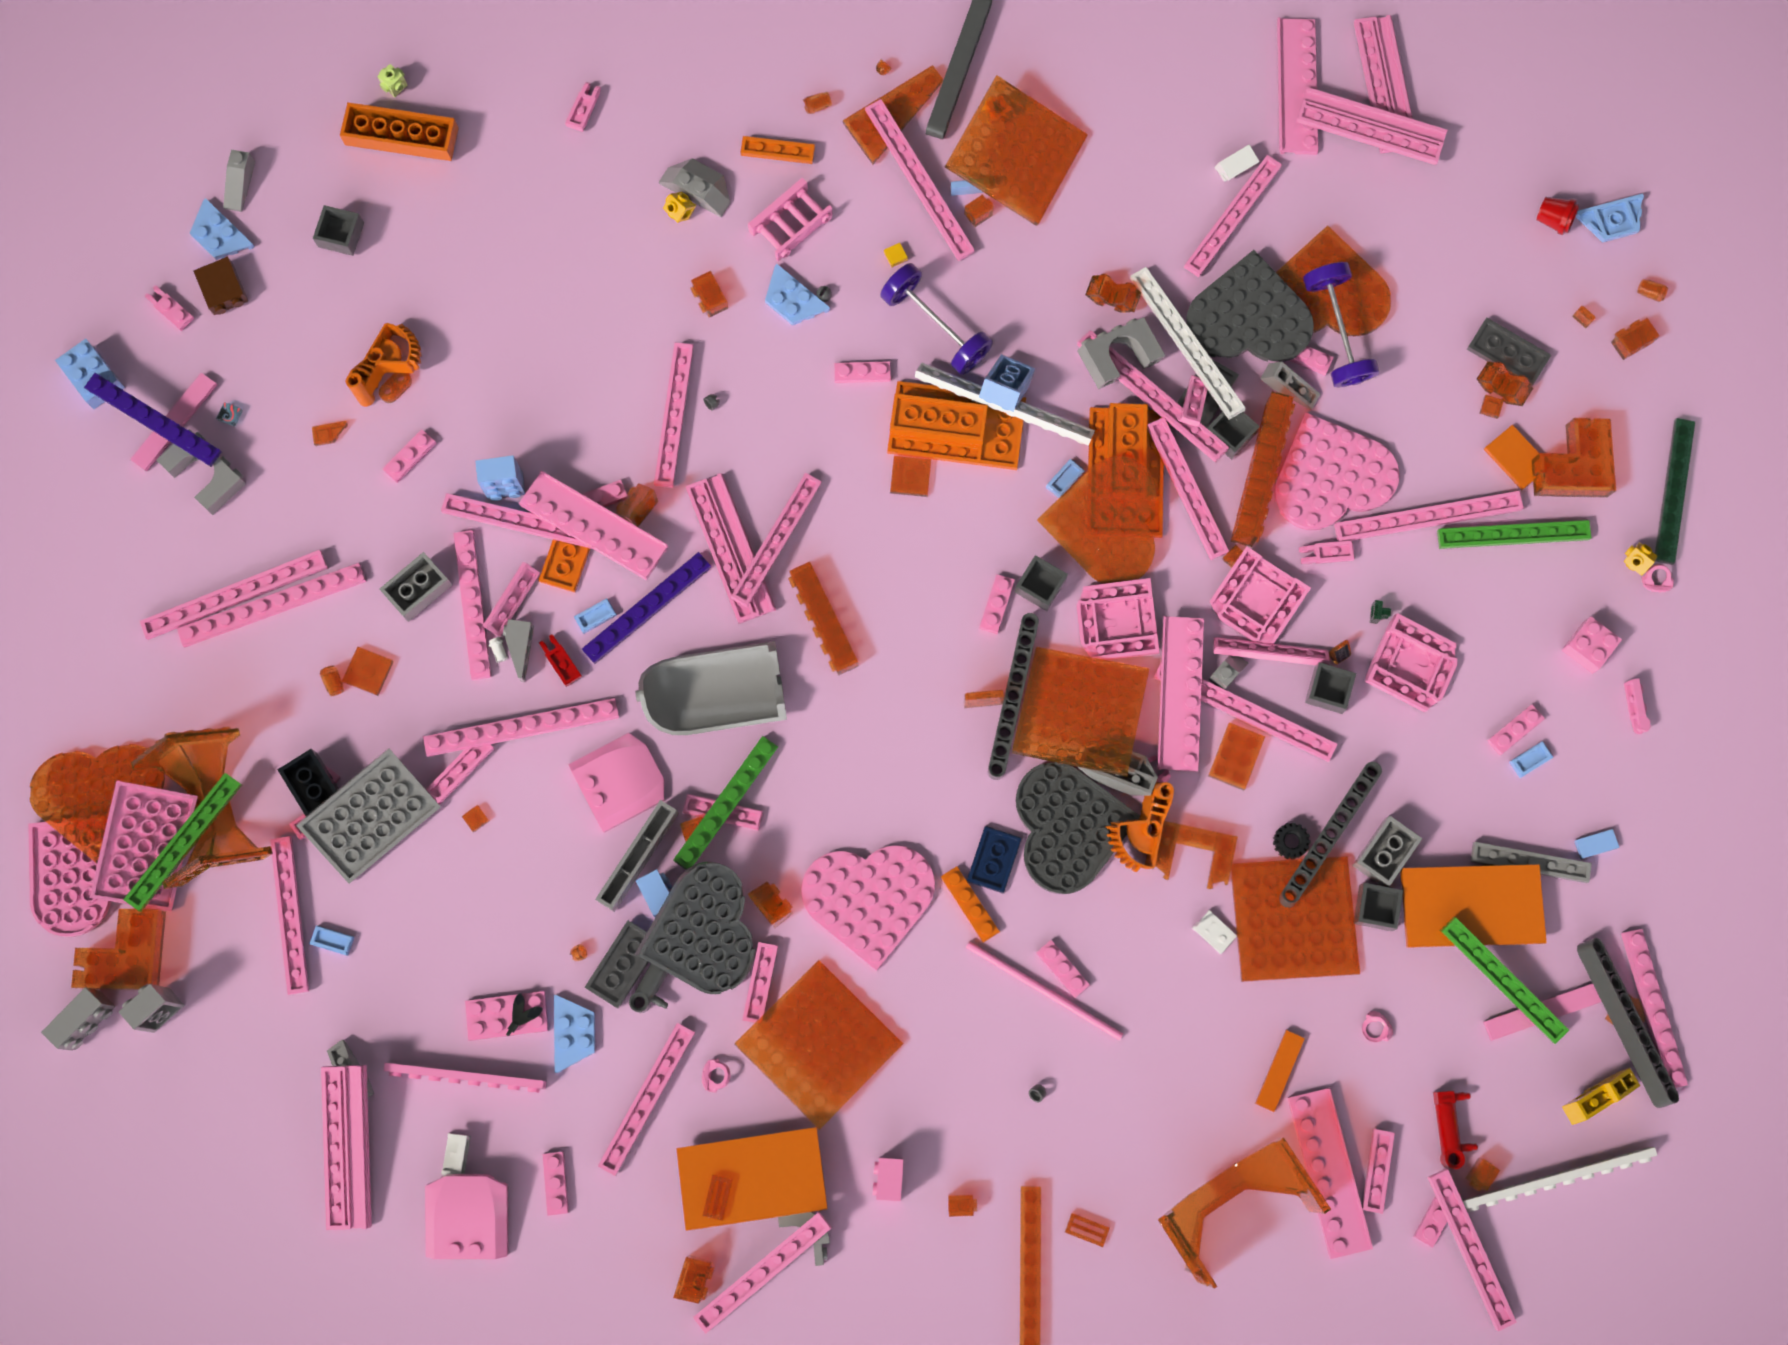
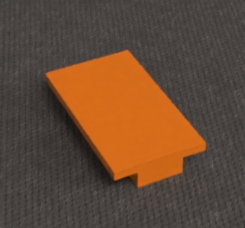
(952, 428)
(1124, 432)
(1491, 901)
(769, 1175)

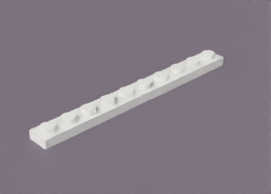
(1187, 343)
(1023, 411)
(1567, 1177)

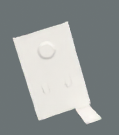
(1214, 932)

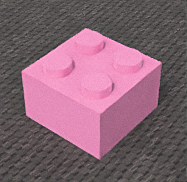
(1591, 645)
(889, 1179)

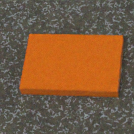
(1513, 456)
(564, 565)

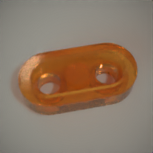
(397, 387)

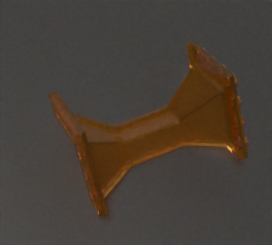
(197, 763)
(1267, 1169)

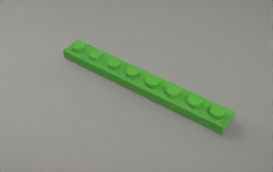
(1514, 534)
(725, 803)
(182, 842)
(1505, 980)

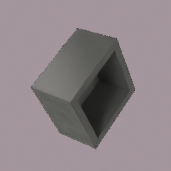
(338, 230)
(1234, 432)
(1041, 583)
(1330, 688)
(1378, 907)

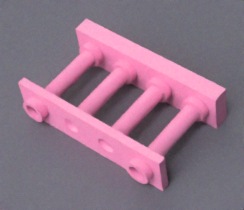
(786, 202)

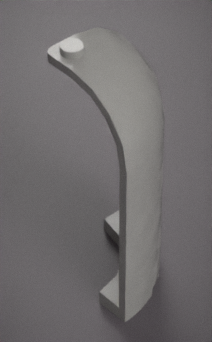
(713, 690)

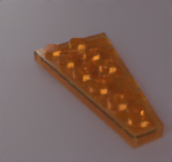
(901, 103)

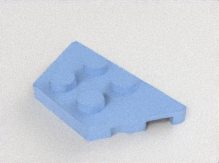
(1614, 218)
(217, 233)
(792, 299)
(572, 1033)

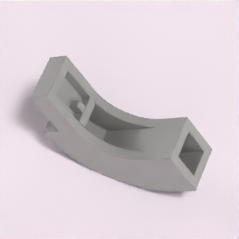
(799, 1220)

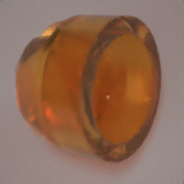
(882, 67)
(578, 952)

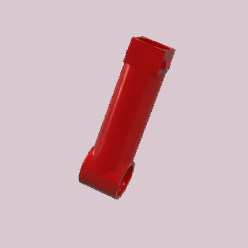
(1449, 1128)

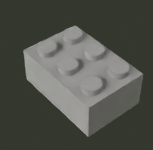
(415, 586)
(1387, 852)
(151, 1008)
(78, 1019)

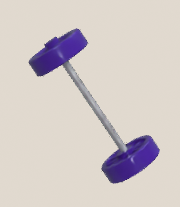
(1327, 278)
(902, 284)

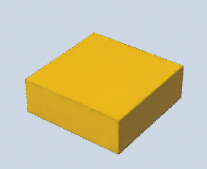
(895, 255)

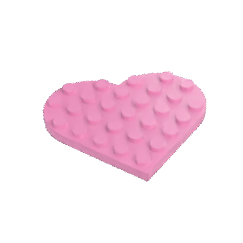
(1332, 472)
(62, 884)
(869, 900)

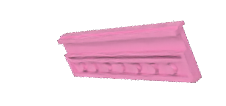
(1382, 66)
(1295, 73)
(1372, 126)
(593, 525)
(727, 542)
(1180, 694)
(346, 1147)
(1331, 1172)

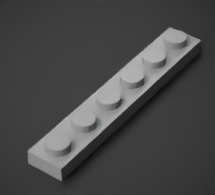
(1549, 865)

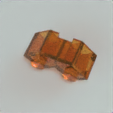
(1105, 291)
(1497, 379)

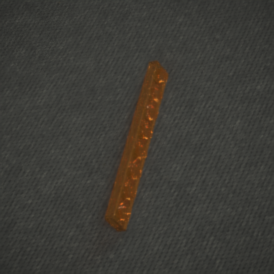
(1030, 1265)

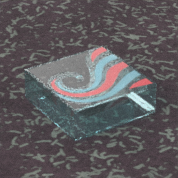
(229, 414)

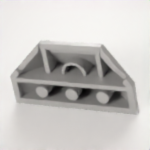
(699, 183)
(1139, 781)

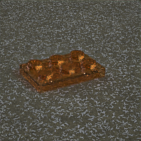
(1236, 756)

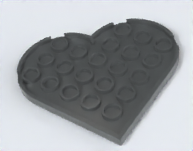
(1251, 312)
(1067, 826)
(700, 930)

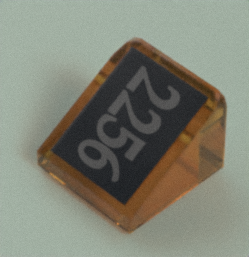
(1340, 652)

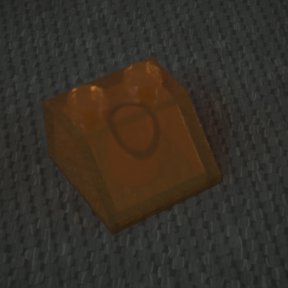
(637, 504)
(770, 904)
(694, 1279)

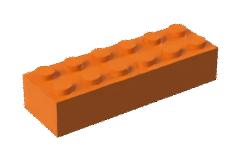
(399, 131)

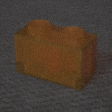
(709, 294)
(1635, 338)

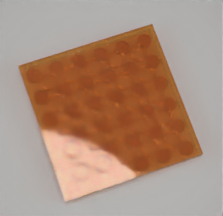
(1016, 150)
(1081, 711)
(1296, 941)
(818, 1044)

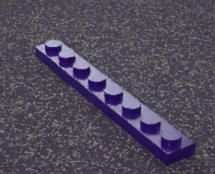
(152, 419)
(646, 608)

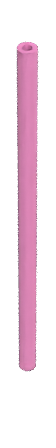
(1044, 990)

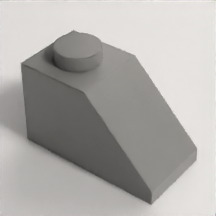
(1228, 671)

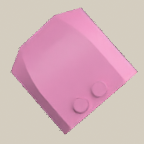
(1257, 598)
(1118, 620)
(1412, 663)
(619, 781)
(466, 1217)

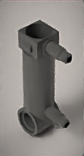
(648, 988)

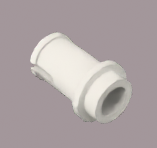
(498, 649)

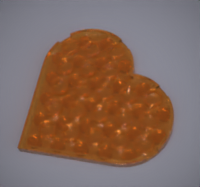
(1361, 300)
(1105, 519)
(77, 791)

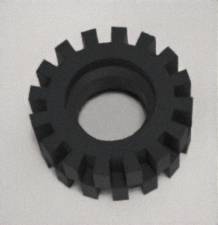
(1294, 829)

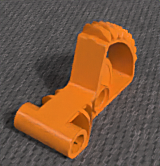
(383, 358)
(1153, 812)

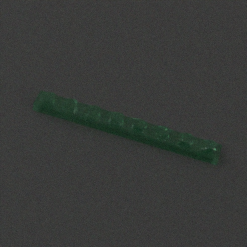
(1674, 491)

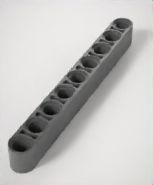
(958, 68)
(1018, 688)
(1337, 828)
(1627, 1023)

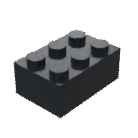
(308, 780)

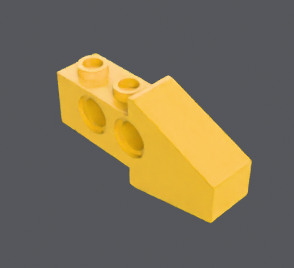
(1601, 1096)

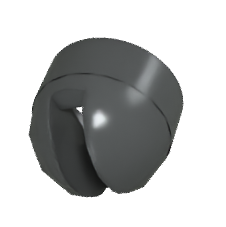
(827, 294)
(711, 402)
(1037, 1093)

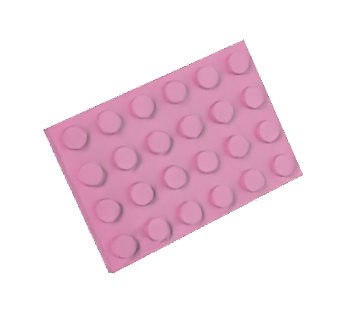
(135, 834)

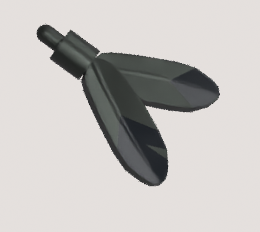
(520, 1017)

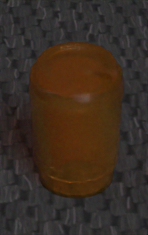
(817, 102)
(1652, 290)
(332, 680)

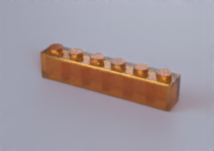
(823, 618)

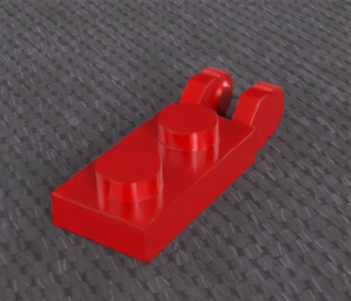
(561, 662)

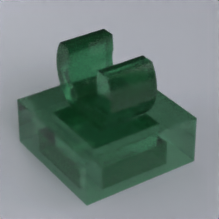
(1378, 612)

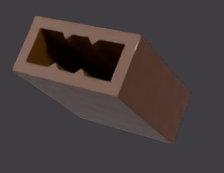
(220, 286)

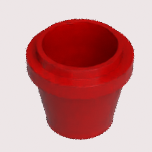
(1558, 213)

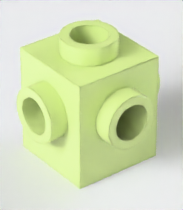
(392, 80)

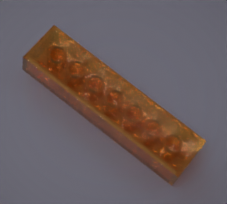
(1262, 469)

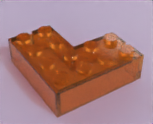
(1586, 467)
(132, 961)

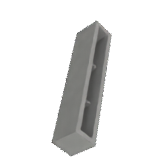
(637, 856)

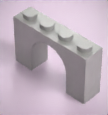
(1135, 335)
(221, 487)

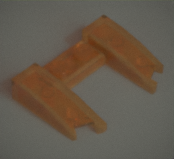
(1221, 845)

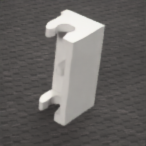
(1237, 163)
(456, 1154)

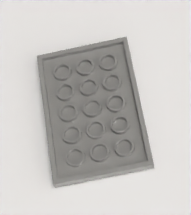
(368, 815)

